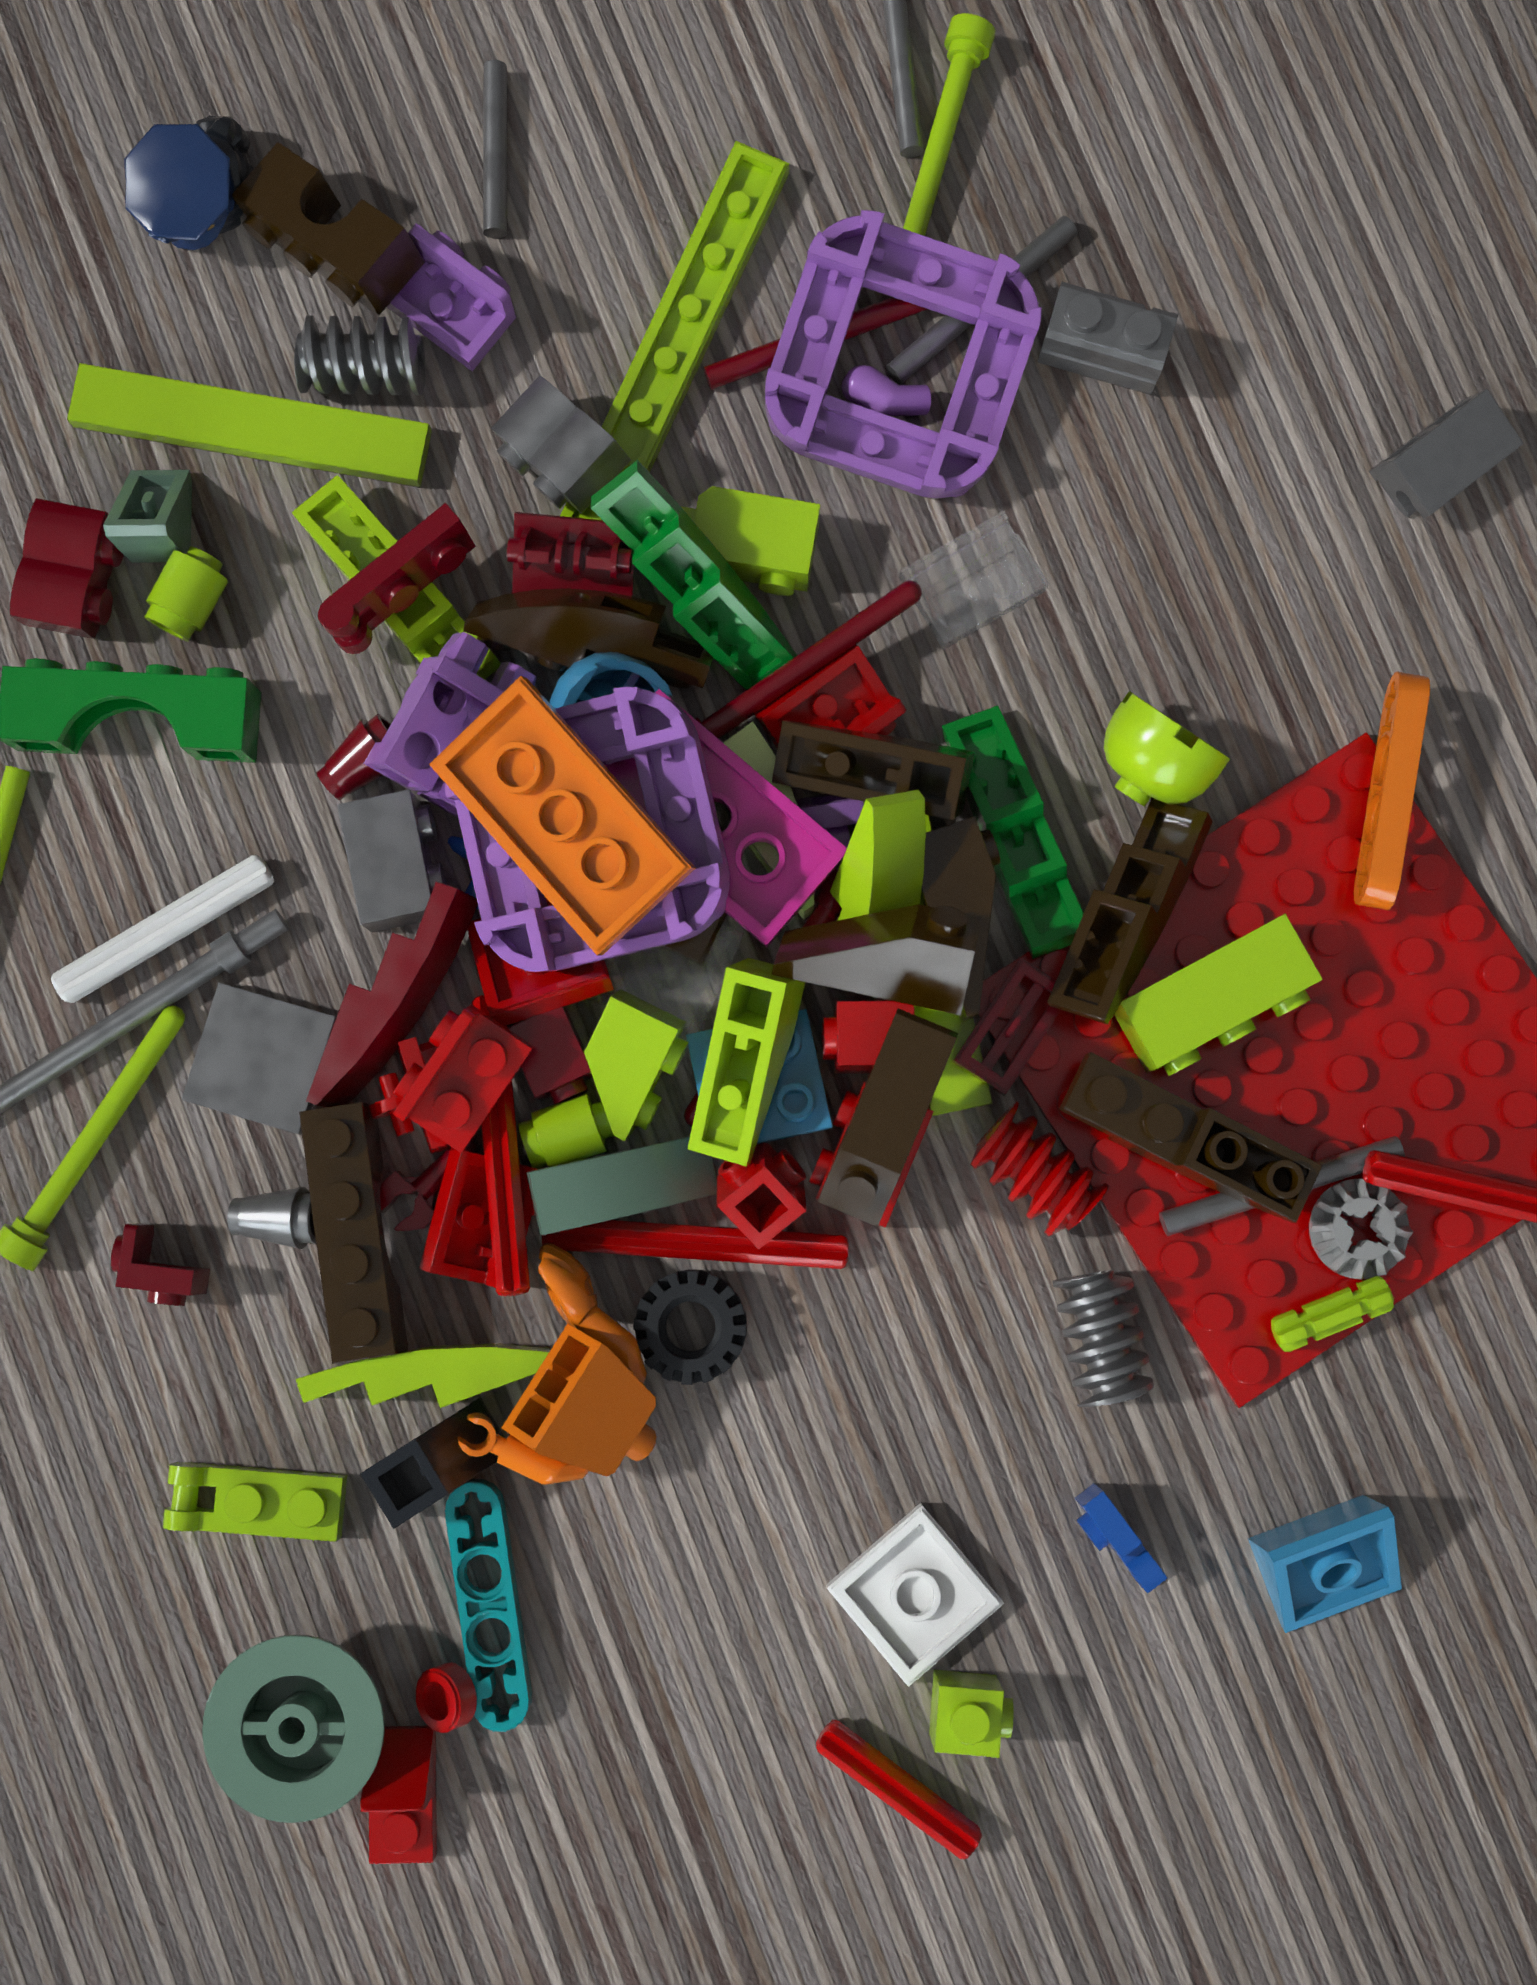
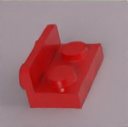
(462, 1077)

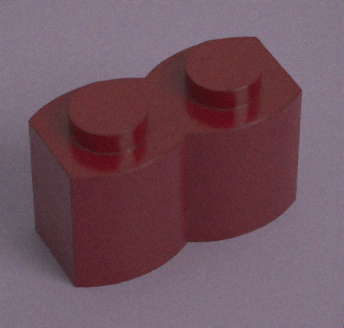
(64, 570)

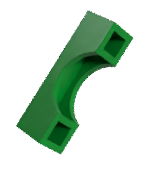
(58, 707)

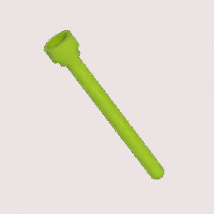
(968, 44)
(26, 1237)

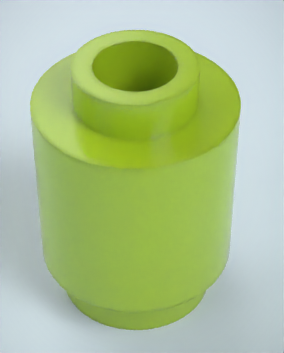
(185, 593)
(565, 1132)

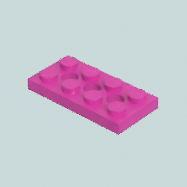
(757, 815)

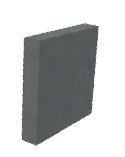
(258, 1058)

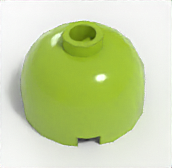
(1158, 755)

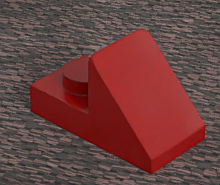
(403, 1798)

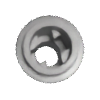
(274, 1217)

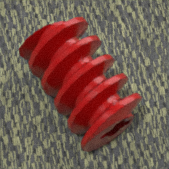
(1036, 1172)

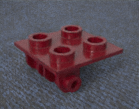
(568, 554)

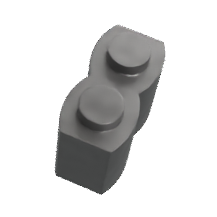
(559, 445)

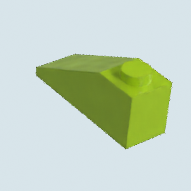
(744, 1059)

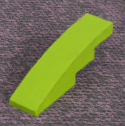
(354, 540)
(452, 1370)

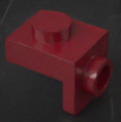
(164, 1282)

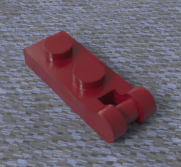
(395, 579)

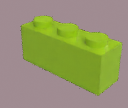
(1218, 997)

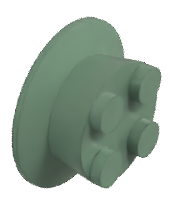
(293, 1728)

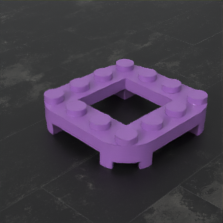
(927, 274)
(676, 797)

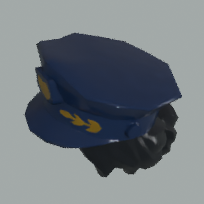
(185, 180)

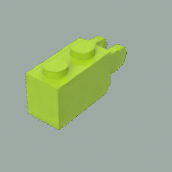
(761, 536)

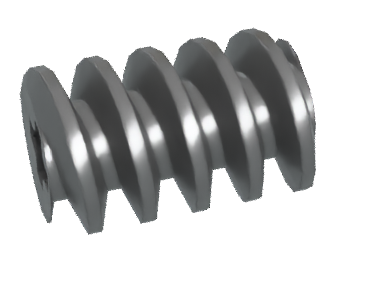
(359, 357)
(1104, 1337)

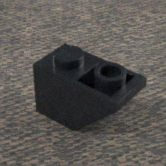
(429, 1466)

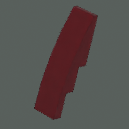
(376, 1020)

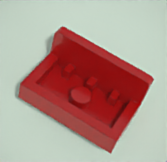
(837, 696)
(460, 1225)

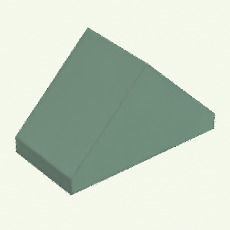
(152, 515)

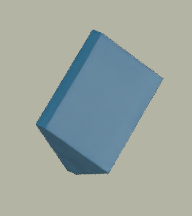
(1329, 1561)

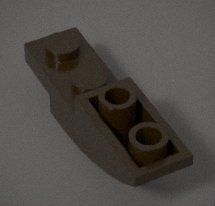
(569, 622)
(1190, 1139)

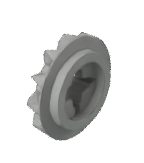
(1333, 1236)

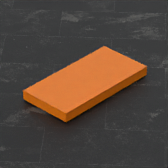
(562, 816)

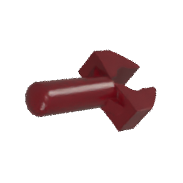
(426, 1185)

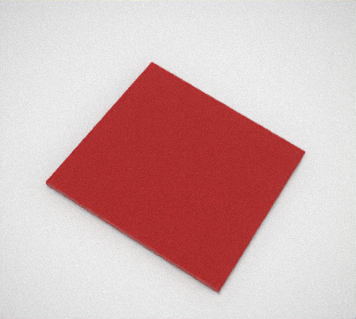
(1406, 1037)

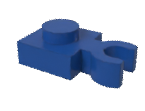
(1107, 1527)

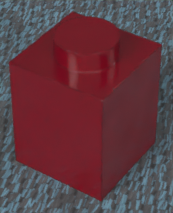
(558, 1060)

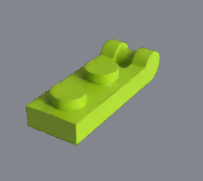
(257, 1501)

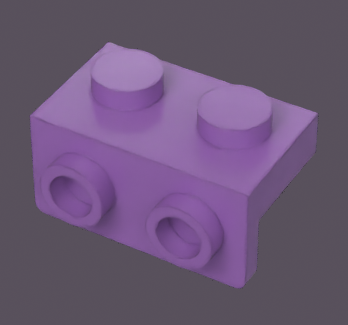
(453, 300)

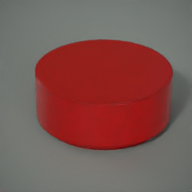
(446, 1697)

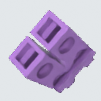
(435, 712)

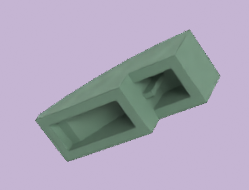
(619, 1185)

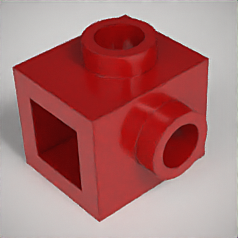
(763, 1194)

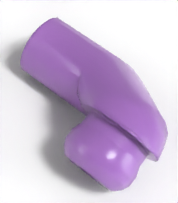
(877, 392)

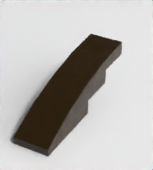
(1130, 911)

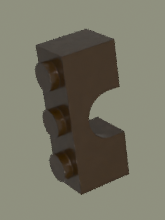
(360, 256)

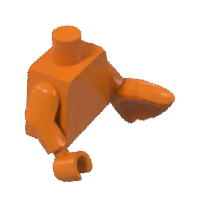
(586, 1397)

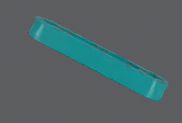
(481, 1604)

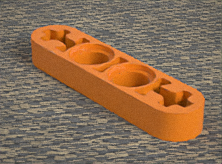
(1392, 791)

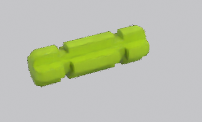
(1332, 1313)

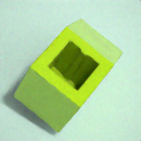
(628, 1057)

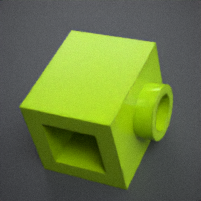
(969, 1714)

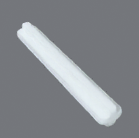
(162, 929)

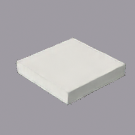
(914, 1594)

